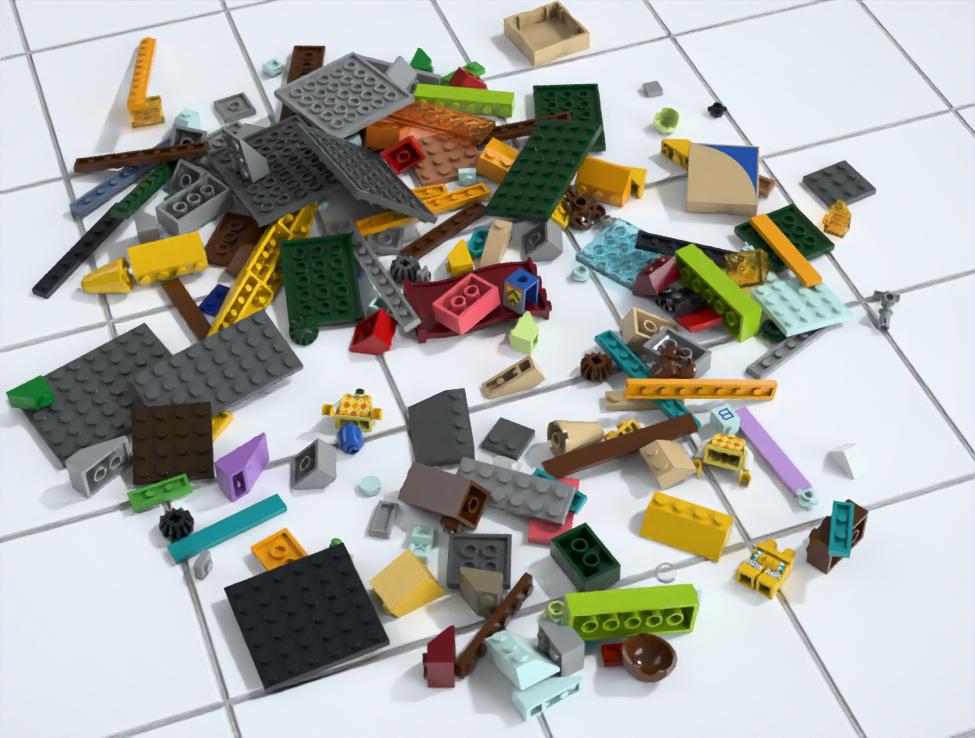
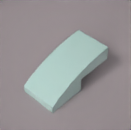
(422, 541)

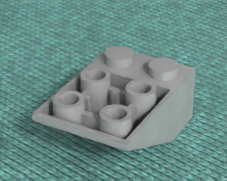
(244, 157)

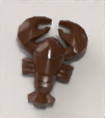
(581, 209)
(669, 366)

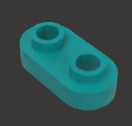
(477, 242)

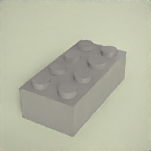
(194, 205)

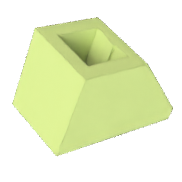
(525, 334)

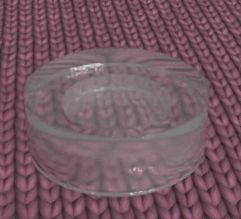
(665, 572)

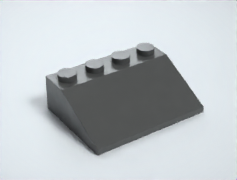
(441, 429)

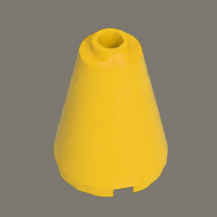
(109, 278)

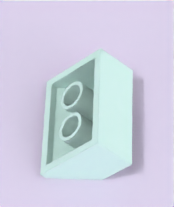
(519, 659)

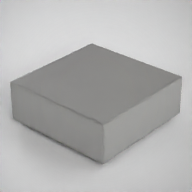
(652, 88)

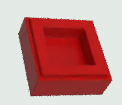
(611, 654)

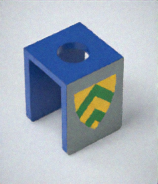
(520, 290)

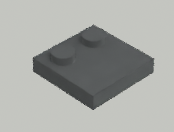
(508, 439)

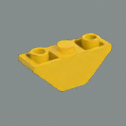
(676, 150)

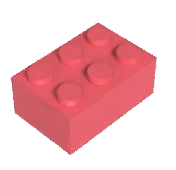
(466, 303)

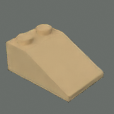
(641, 326)

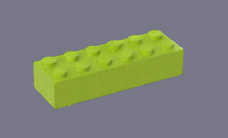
(723, 295)
(631, 611)

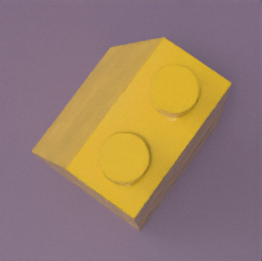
(405, 585)

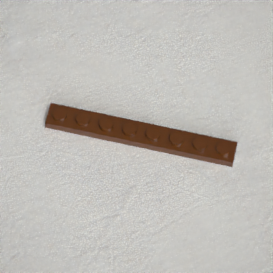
(141, 157)

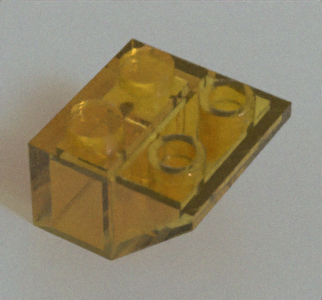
(149, 116)

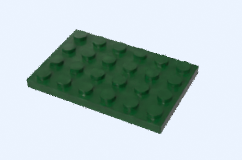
(579, 99)
(321, 280)

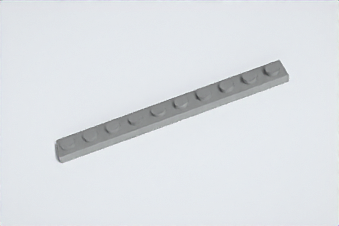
(379, 276)

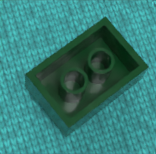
(585, 559)

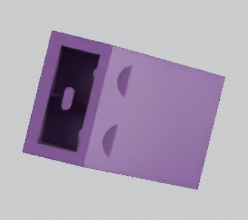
(242, 467)

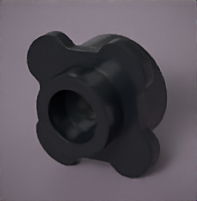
(717, 110)

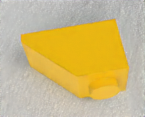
(459, 260)

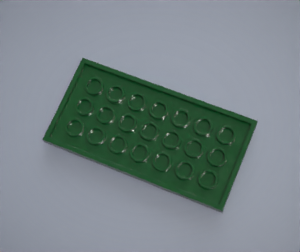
(543, 170)

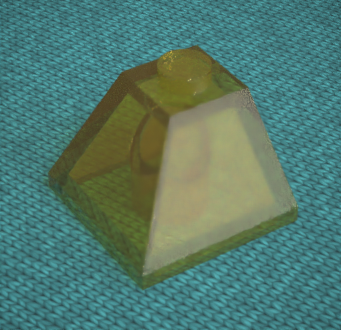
(748, 267)

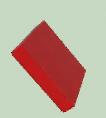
(699, 320)

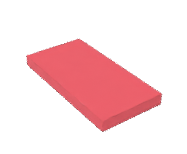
(542, 531)

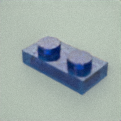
(214, 300)

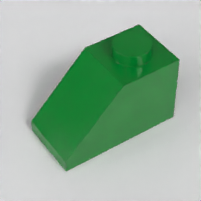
(422, 61)
(31, 395)

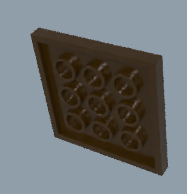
(172, 442)

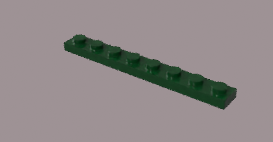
(144, 190)

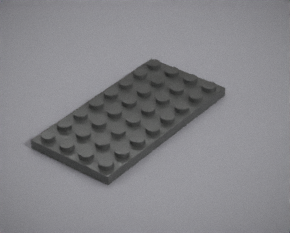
(221, 367)

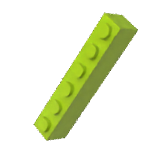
(468, 99)

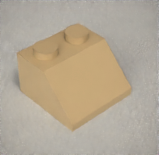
(667, 462)

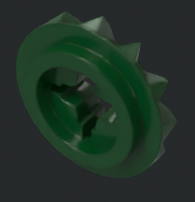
(766, 329)
(308, 338)

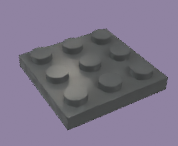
(839, 182)
(480, 552)

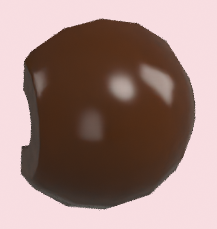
(648, 657)

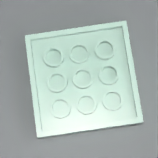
(799, 307)

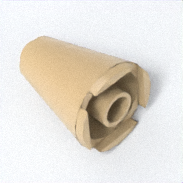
(572, 435)

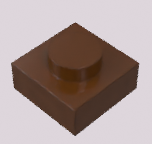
(450, 525)

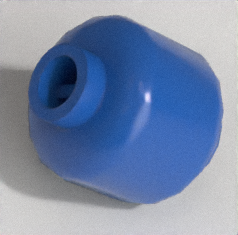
(350, 438)

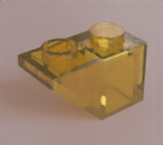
(838, 220)

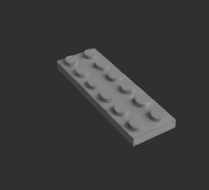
(520, 491)

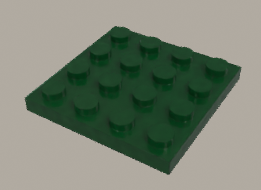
(797, 228)

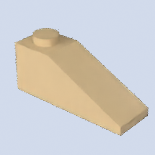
(496, 243)
(514, 379)

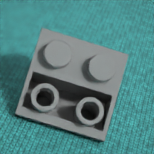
(562, 647)

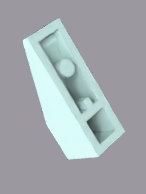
(545, 695)

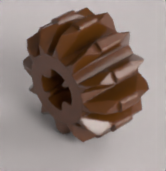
(596, 366)

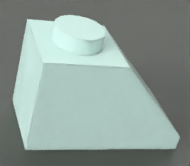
(187, 118)

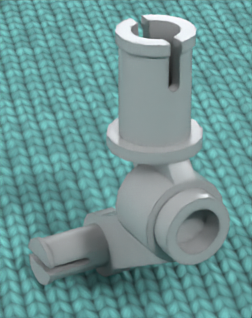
(887, 302)

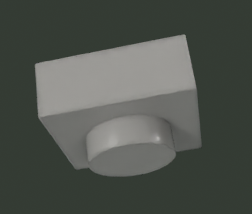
(203, 564)

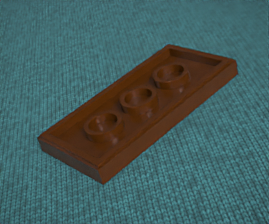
(227, 238)

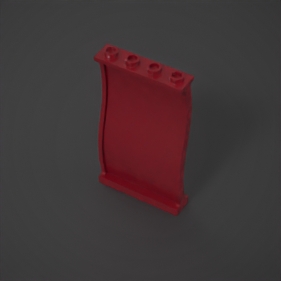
(424, 294)

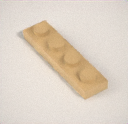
(615, 402)

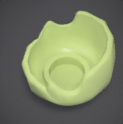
(666, 120)

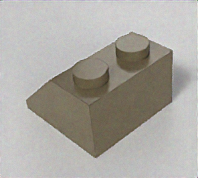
(481, 590)

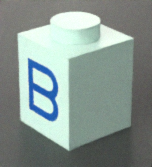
(725, 420)

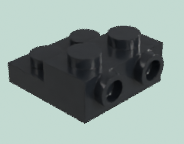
(680, 302)

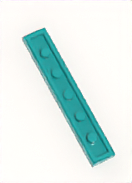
(227, 528)

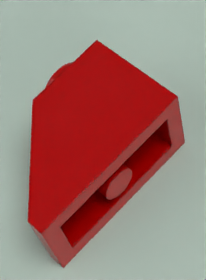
(465, 79)

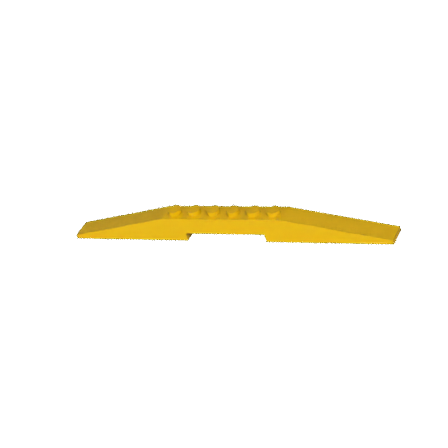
(263, 270)

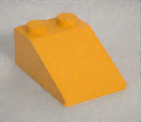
(496, 160)

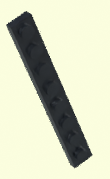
(76, 255)

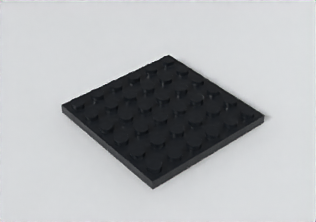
(305, 617)

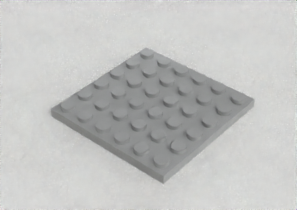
(344, 96)

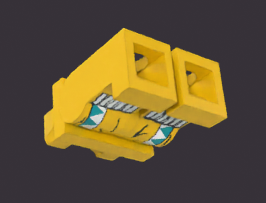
(767, 568)

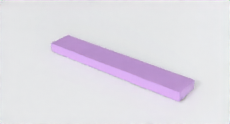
(771, 452)

